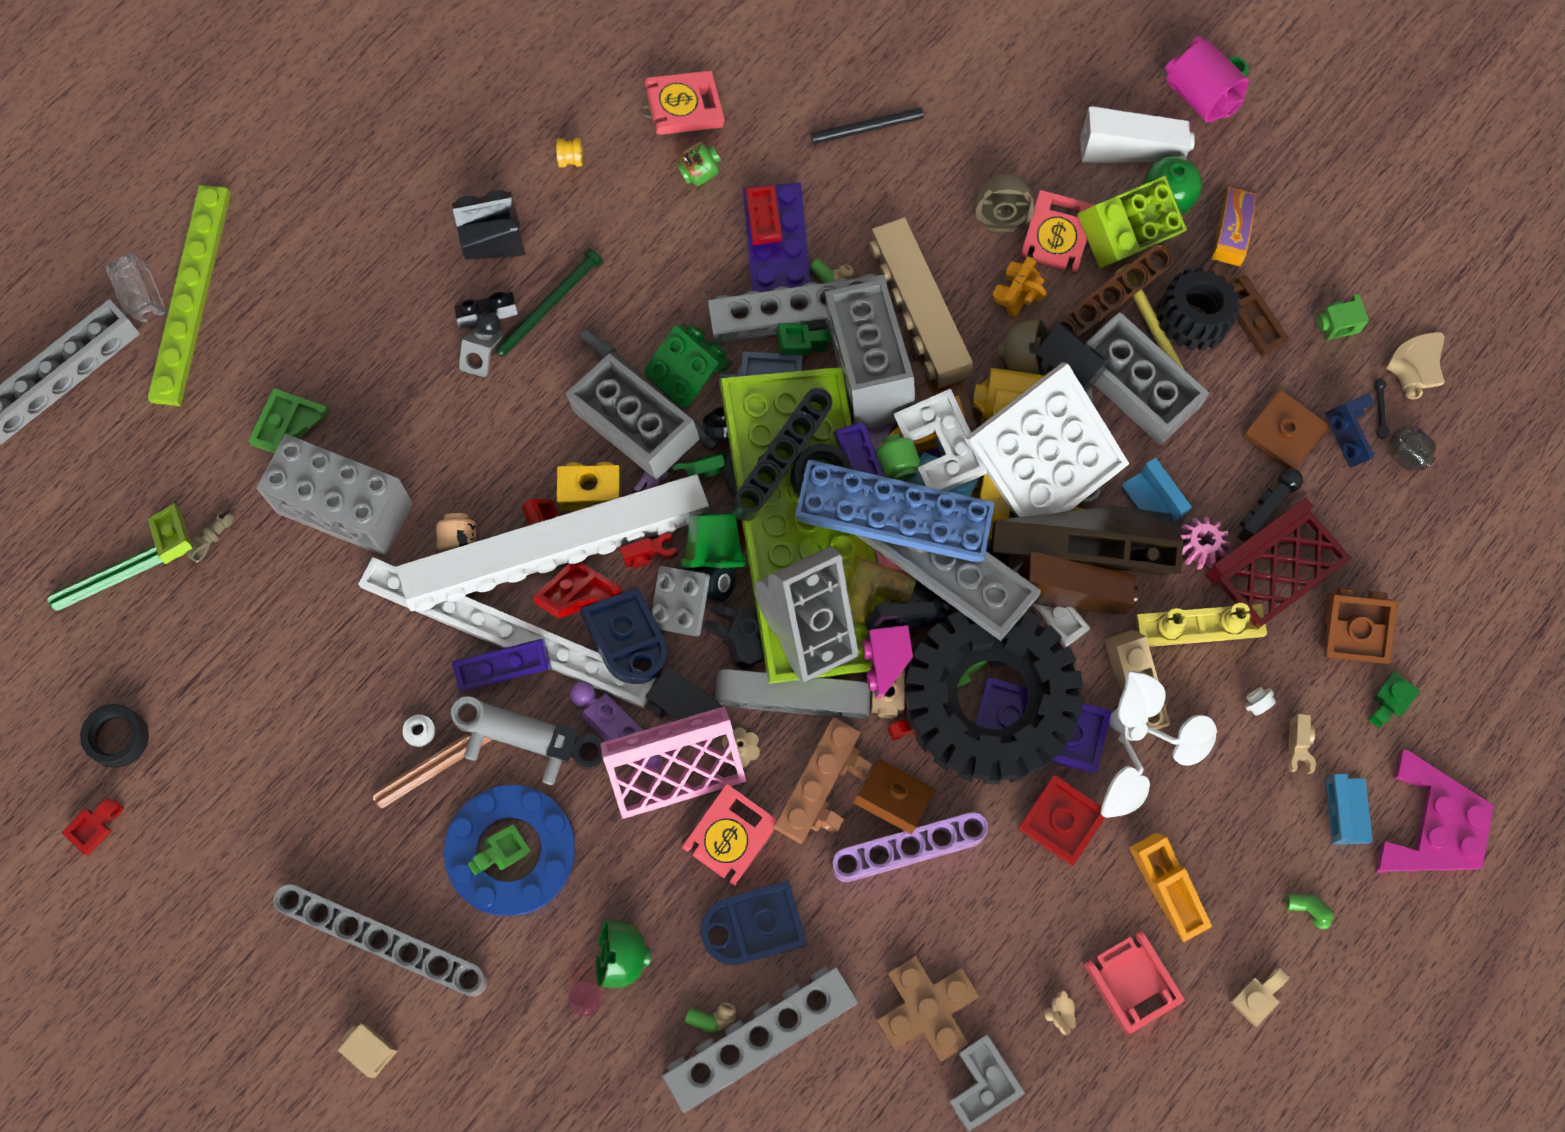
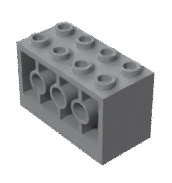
(870, 352)
(335, 495)

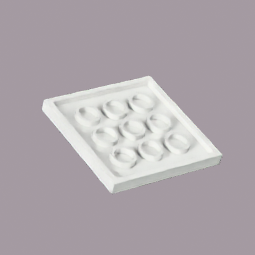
(1047, 447)

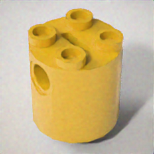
(1000, 379)

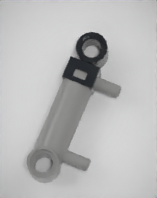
(531, 734)

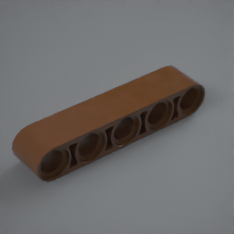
(1120, 287)

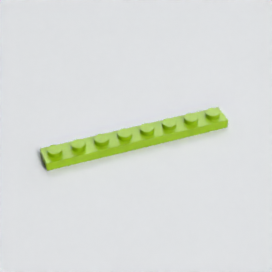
(189, 296)

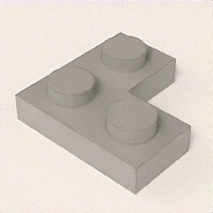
(993, 1088)

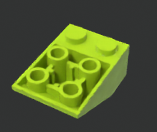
(1132, 222)

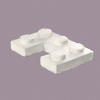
(945, 418)

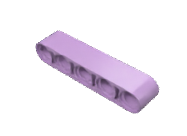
(921, 836)

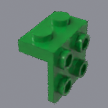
(686, 363)

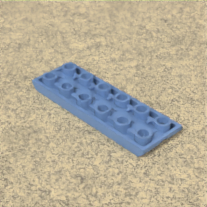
(894, 511)

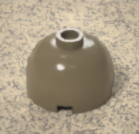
(1004, 203)
(1021, 344)

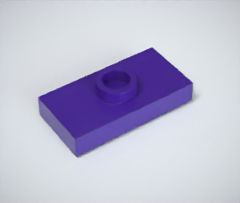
(858, 447)

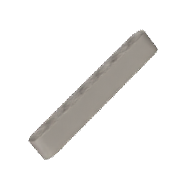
(368, 930)

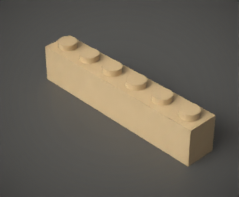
(921, 303)

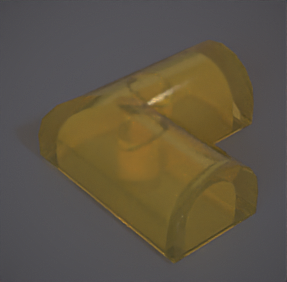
(872, 580)

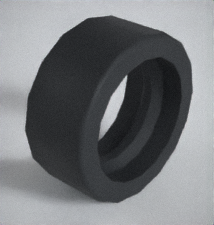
(820, 451)
(95, 722)

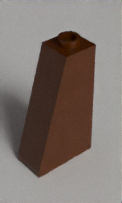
(1079, 584)

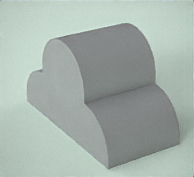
(810, 613)

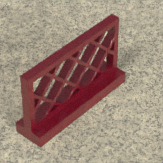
(1268, 539)

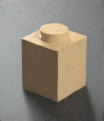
(366, 1049)

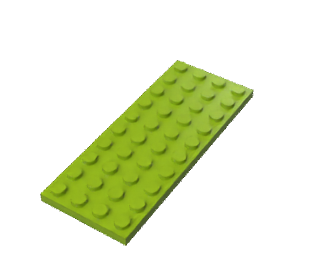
(754, 415)

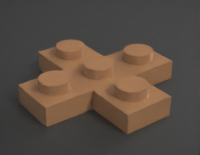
(927, 1009)

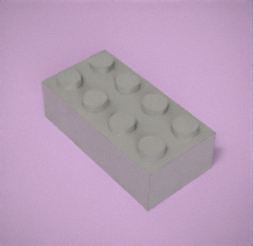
(1145, 380)
(633, 416)

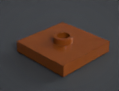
(1286, 430)
(895, 796)

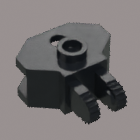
(741, 635)

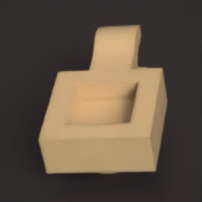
(1300, 738)
(1257, 999)

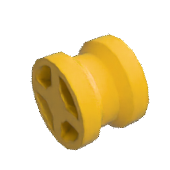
(569, 152)

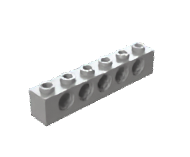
(782, 299)
(62, 366)
(679, 1075)

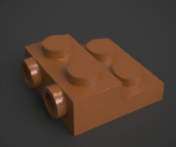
(1359, 626)

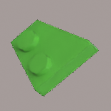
(285, 415)

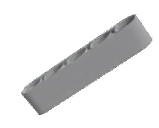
(813, 697)

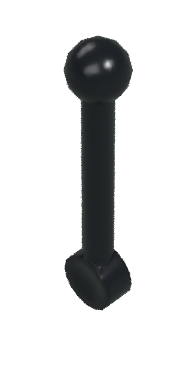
(1383, 431)

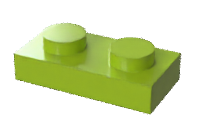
(169, 533)

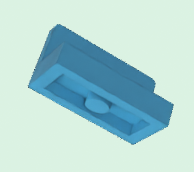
(1156, 492)
(1348, 810)

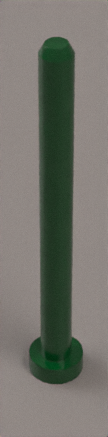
(591, 259)

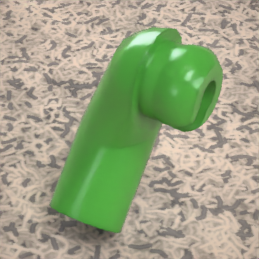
(1315, 906)

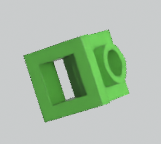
(1342, 318)

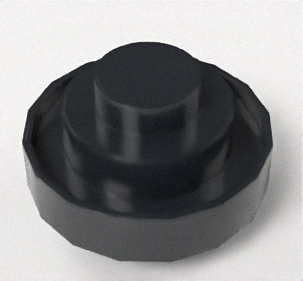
(715, 425)

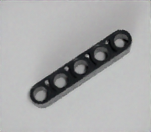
(788, 441)

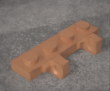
(807, 804)

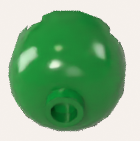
(1182, 178)
(621, 954)

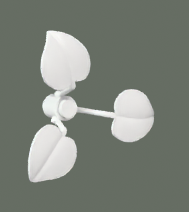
(1142, 699)

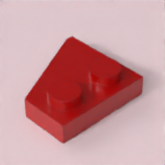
(574, 589)

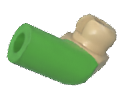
(827, 275)
(712, 1022)

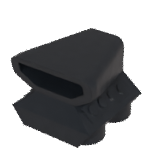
(488, 226)

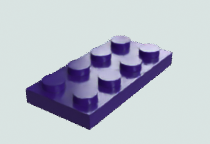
(786, 261)
(1006, 702)

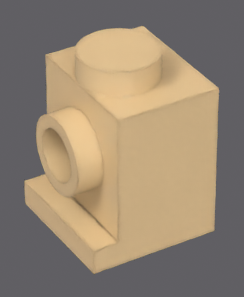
(890, 706)

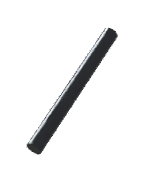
(867, 125)

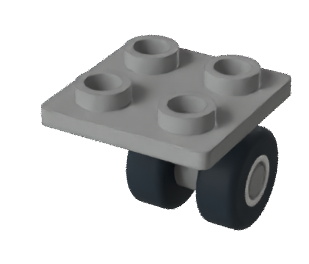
(683, 594)

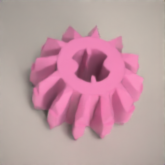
(1215, 540)

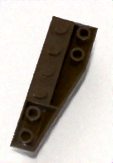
(1098, 537)

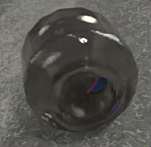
(1412, 448)

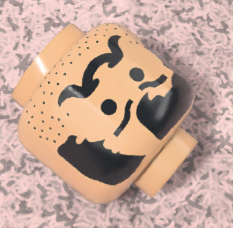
(455, 531)

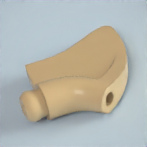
(1418, 364)

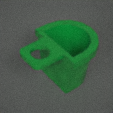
(713, 542)

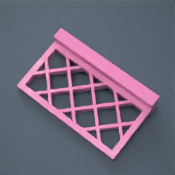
(664, 739)

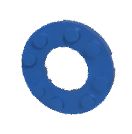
(542, 883)

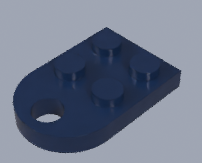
(624, 634)
(757, 925)

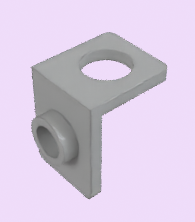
(480, 344)

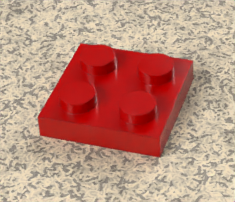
(1062, 820)

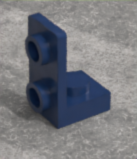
(1348, 430)

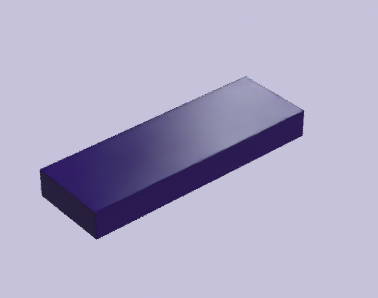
(501, 665)

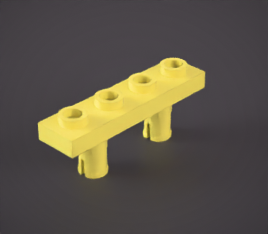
(1199, 625)

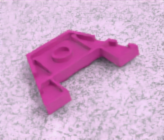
(1451, 826)

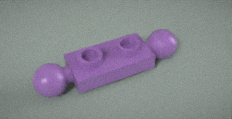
(606, 717)

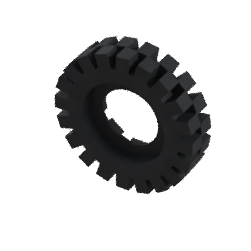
(984, 752)

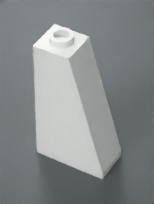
(1132, 137)

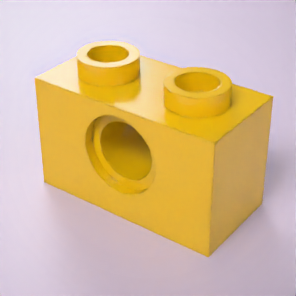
(573, 477)

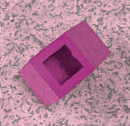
(888, 655)

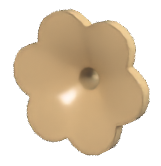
(749, 750)
(1062, 1013)

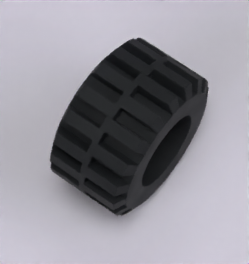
(1209, 294)

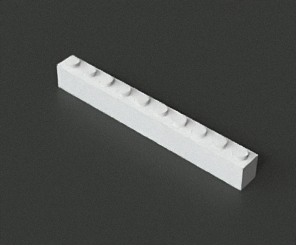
(550, 543)

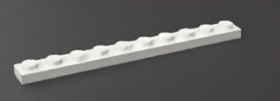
(508, 631)

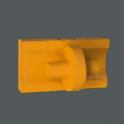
(1024, 288)

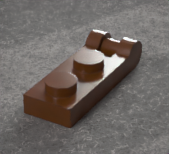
(1257, 319)

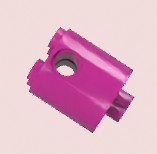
(1207, 80)

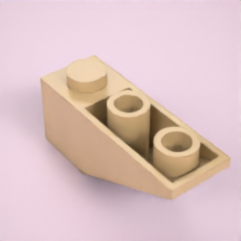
(1132, 653)

